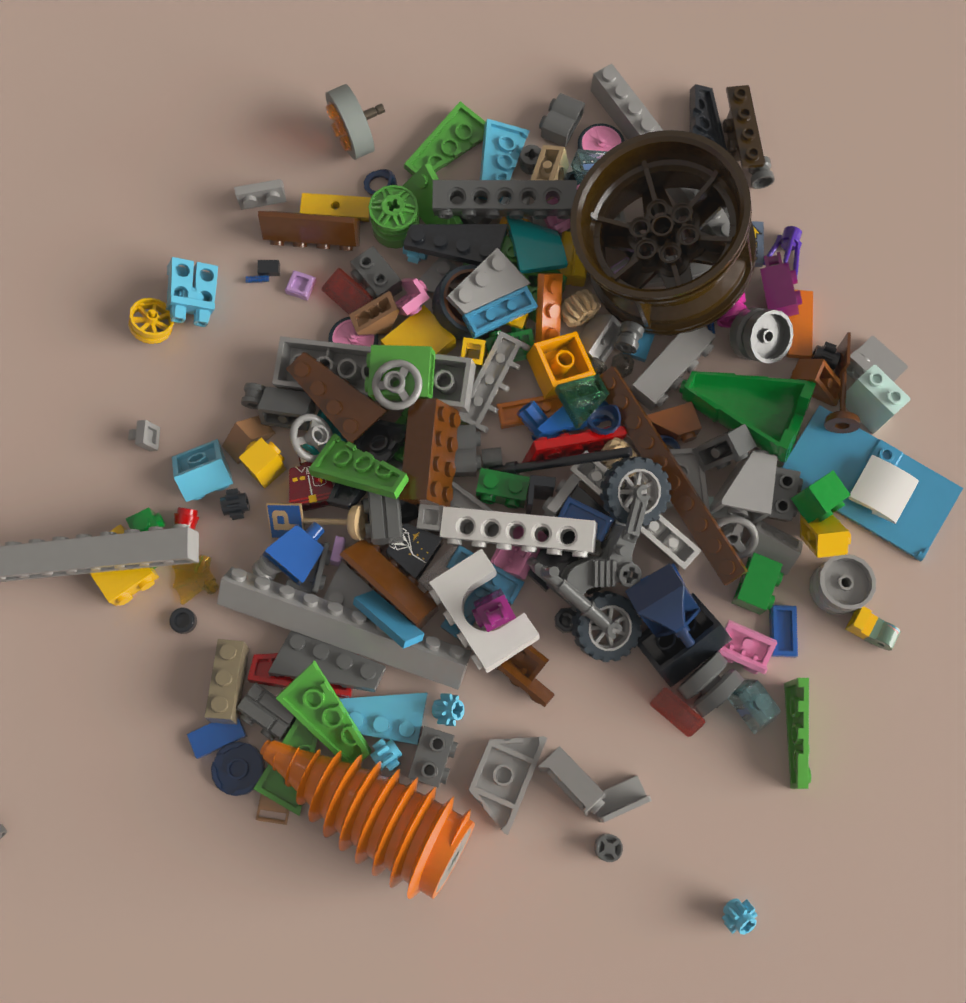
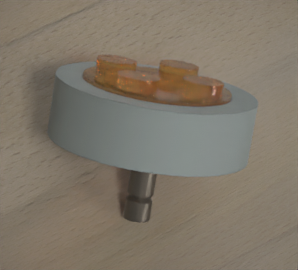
(351, 121)

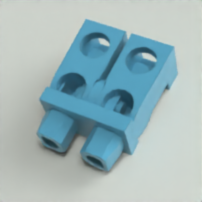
(191, 290)

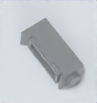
(573, 781)

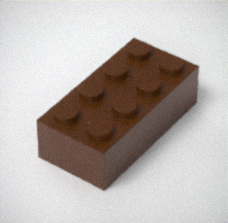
(430, 452)

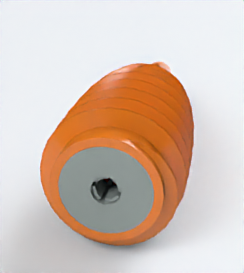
(378, 815)

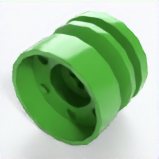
(391, 214)

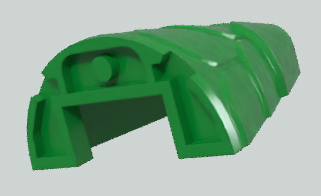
(766, 405)

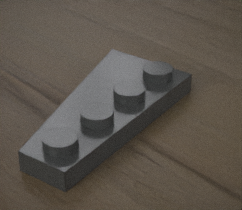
(337, 664)

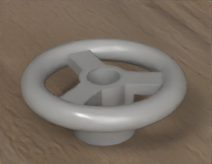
(390, 377)
(317, 436)
(734, 526)

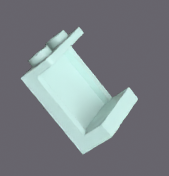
(875, 398)

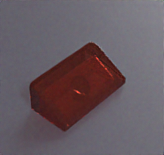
(346, 292)
(677, 712)

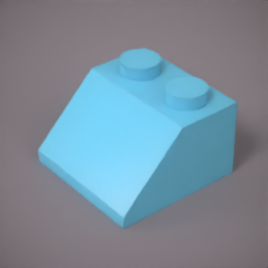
(201, 471)

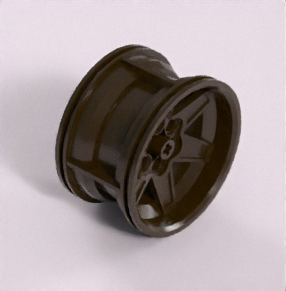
(645, 169)

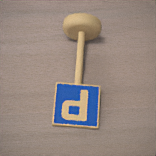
(286, 515)

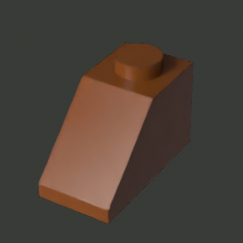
(819, 372)
(678, 422)

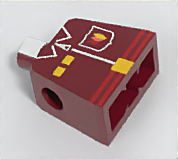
(307, 489)

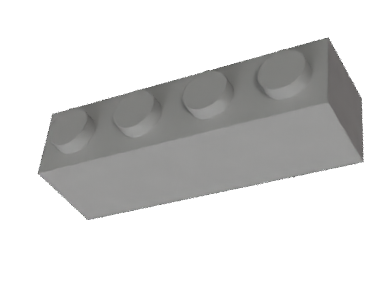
(671, 366)

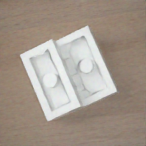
(883, 489)

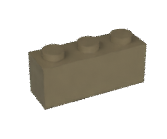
(227, 681)

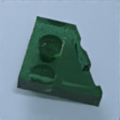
(582, 397)

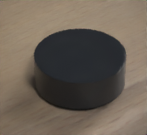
(183, 620)

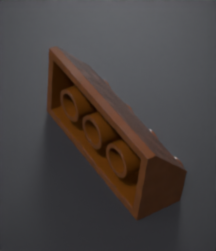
(310, 228)
(389, 582)

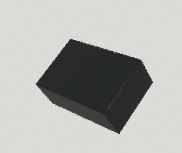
(268, 267)

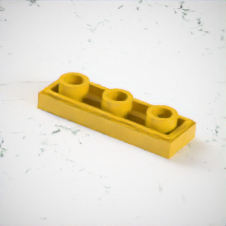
(326, 205)

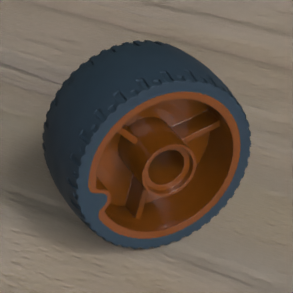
(444, 311)

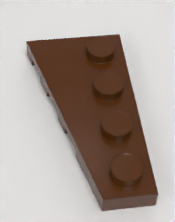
(340, 401)

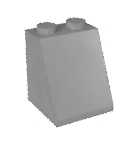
(748, 489)

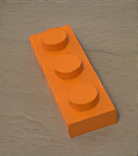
(549, 306)

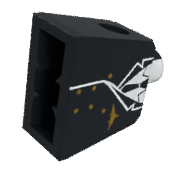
(416, 550)

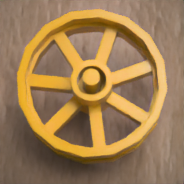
(151, 320)

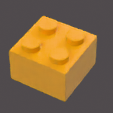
(559, 362)

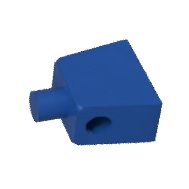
(296, 551)

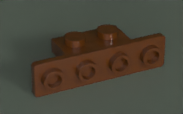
(522, 672)

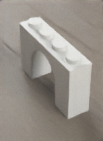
(489, 647)

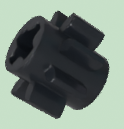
(828, 353)
(234, 504)

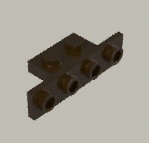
(742, 128)

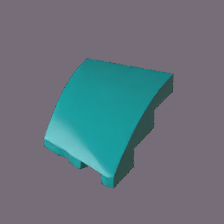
(536, 247)

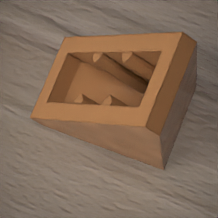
(376, 316)
(243, 434)

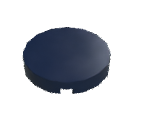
(237, 768)

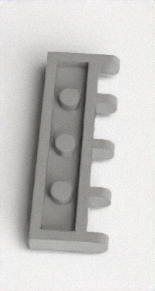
(491, 379)

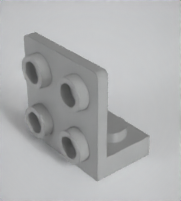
(875, 353)

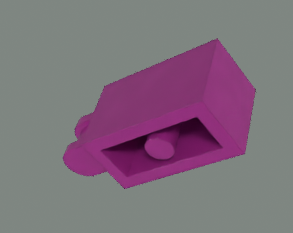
(779, 286)
(492, 610)

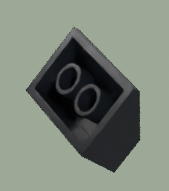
(671, 656)

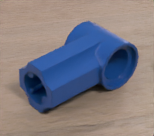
(533, 417)

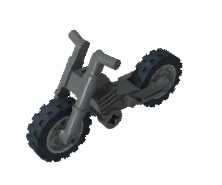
(631, 510)

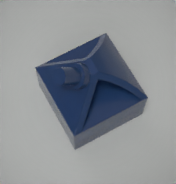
(665, 604)

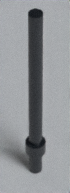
(517, 468)

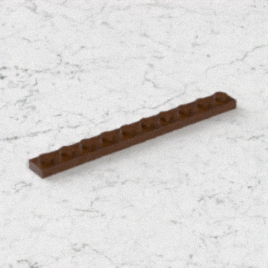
(683, 495)

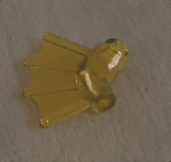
(193, 578)

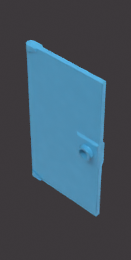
(848, 454)

